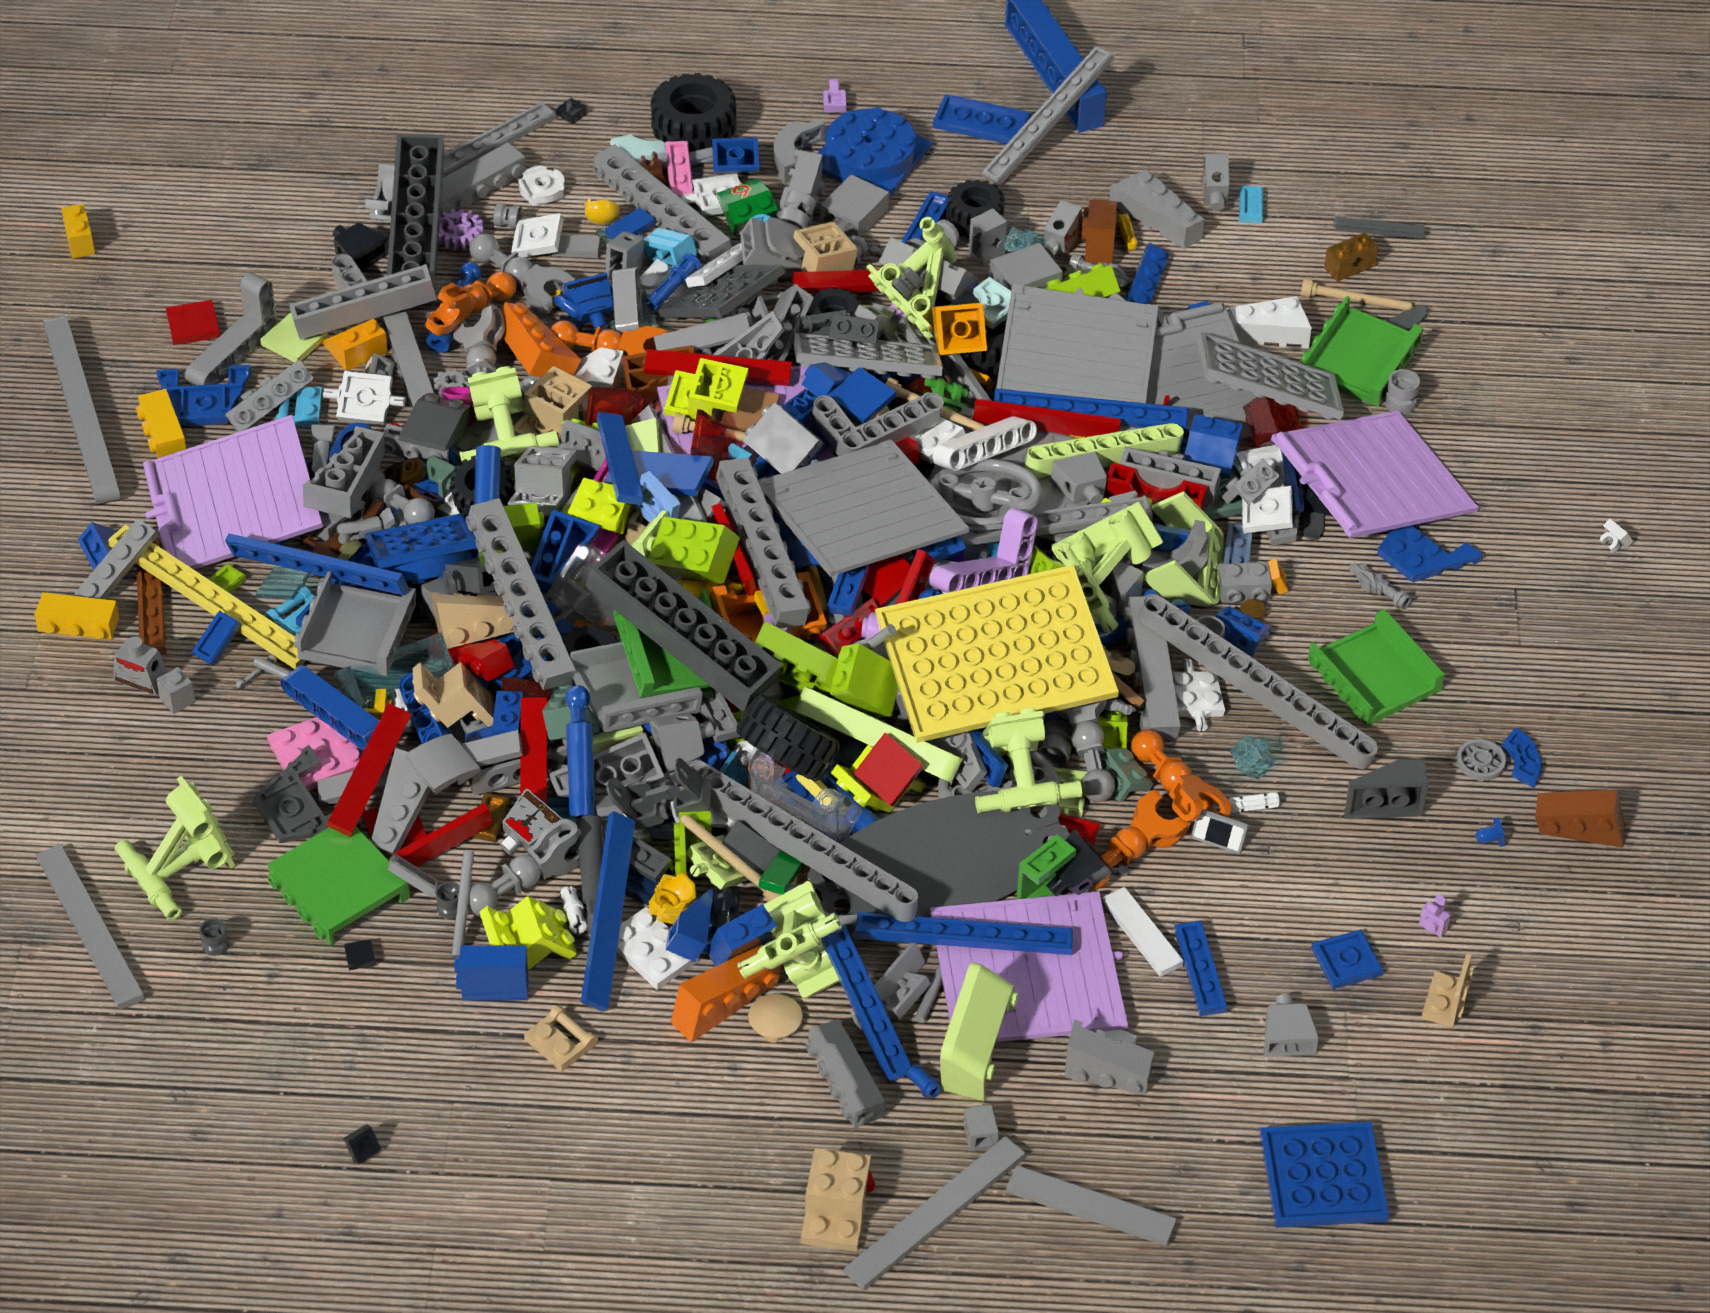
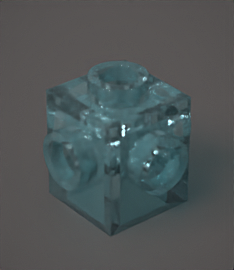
(1020, 239)
(1252, 756)

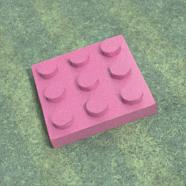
(331, 748)

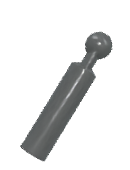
(590, 858)

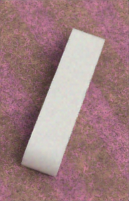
(984, 443)

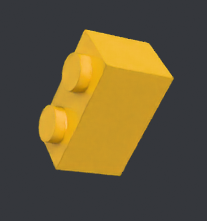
(77, 230)

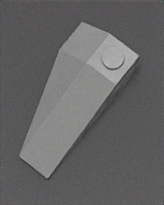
(626, 761)

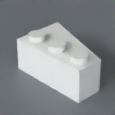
(1271, 321)

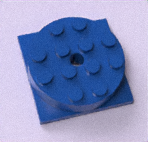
(872, 147)
(422, 547)

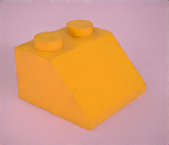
(959, 328)
(357, 344)

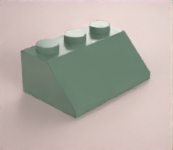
(558, 714)

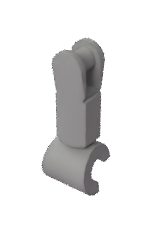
(323, 440)
(360, 528)

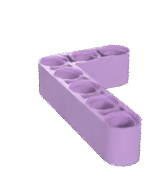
(1011, 560)

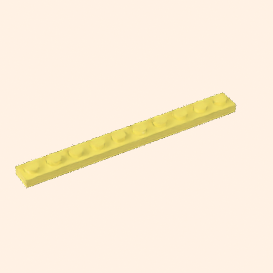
(214, 598)

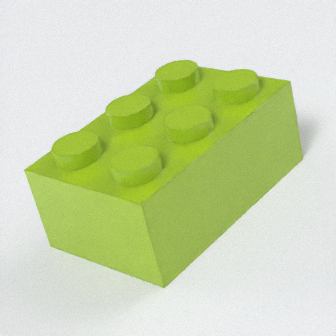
(694, 549)

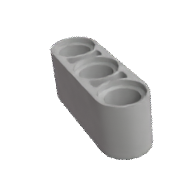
(346, 271)
(627, 299)

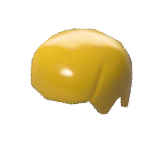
(601, 211)

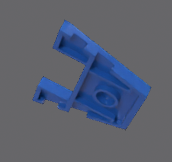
(204, 403)
(1420, 557)

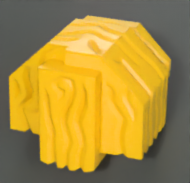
(672, 897)

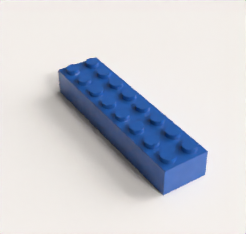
(1054, 58)

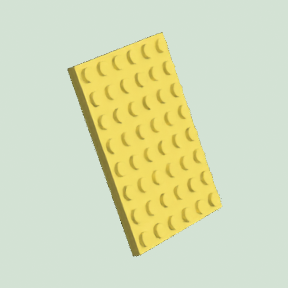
(996, 652)

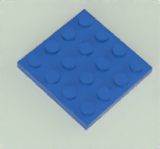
(1323, 1174)

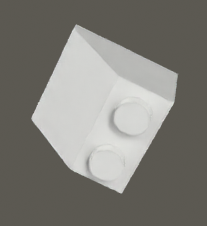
(601, 368)

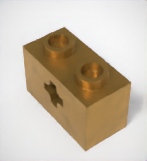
(1351, 257)

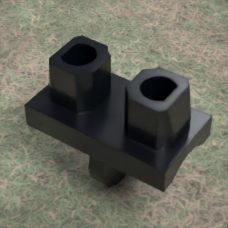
(725, 906)

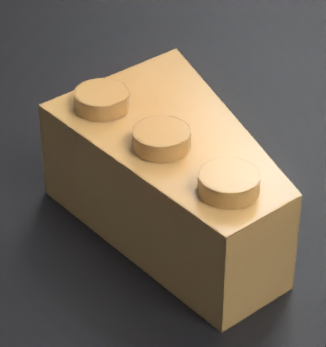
(470, 618)

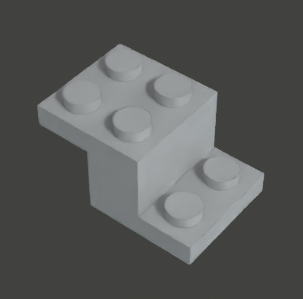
(543, 478)

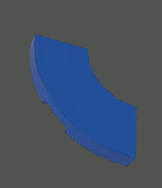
(1525, 757)

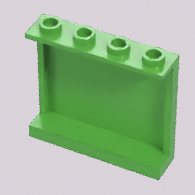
(1362, 351)
(651, 665)
(1377, 669)
(335, 880)

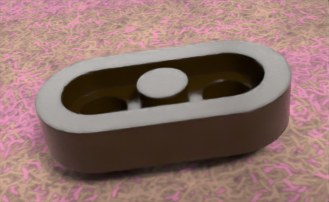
(407, 471)

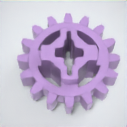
(459, 229)

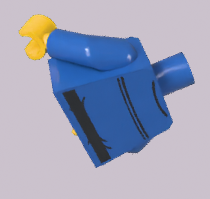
(587, 299)

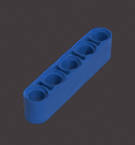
(330, 705)
(423, 721)

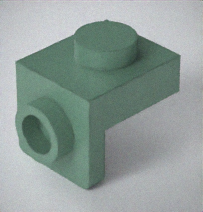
(440, 472)

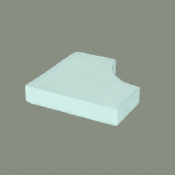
(637, 147)
(995, 301)

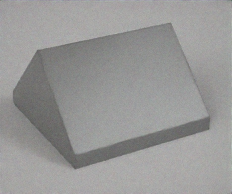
(1123, 583)

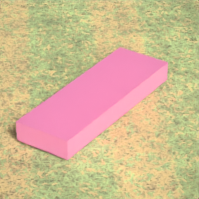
(678, 167)

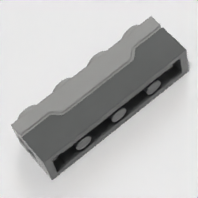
(846, 1073)

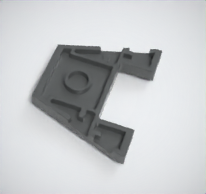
(288, 804)

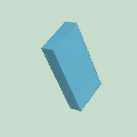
(1251, 204)

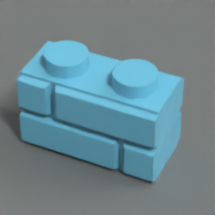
(668, 246)

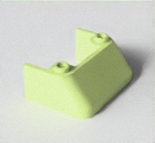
(1171, 579)
(974, 1030)

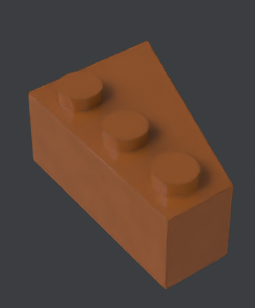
(1099, 231)
(642, 383)
(1582, 816)

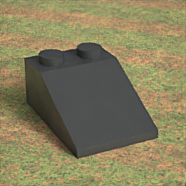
(436, 422)
(1388, 791)

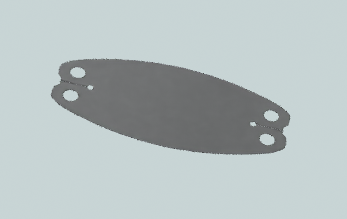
(946, 852)

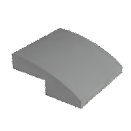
(442, 762)

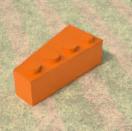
(535, 343)
(718, 994)

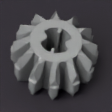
(450, 379)

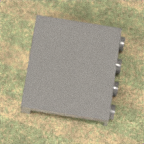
(354, 627)
(614, 693)

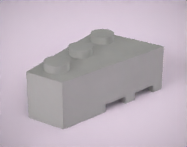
(1107, 1062)

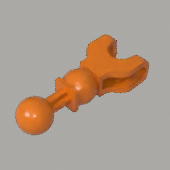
(472, 298)
(629, 342)
(1188, 792)
(1145, 832)

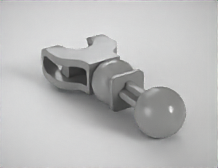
(534, 280)
(481, 340)
(394, 497)
(1088, 740)
(543, 860)

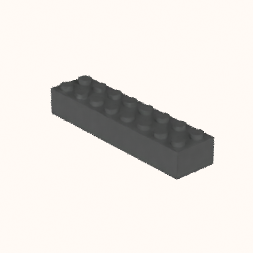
(416, 204)
(683, 625)

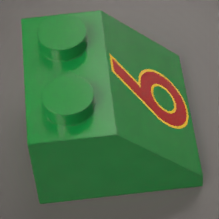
(745, 202)

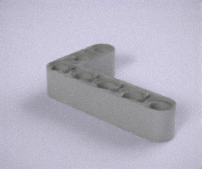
(241, 337)
(892, 425)

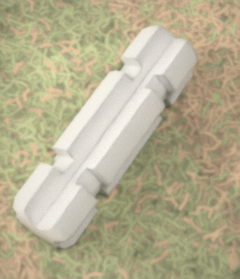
(1254, 802)

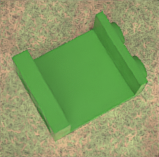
(1041, 867)

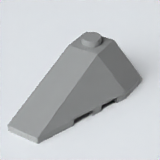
(755, 340)

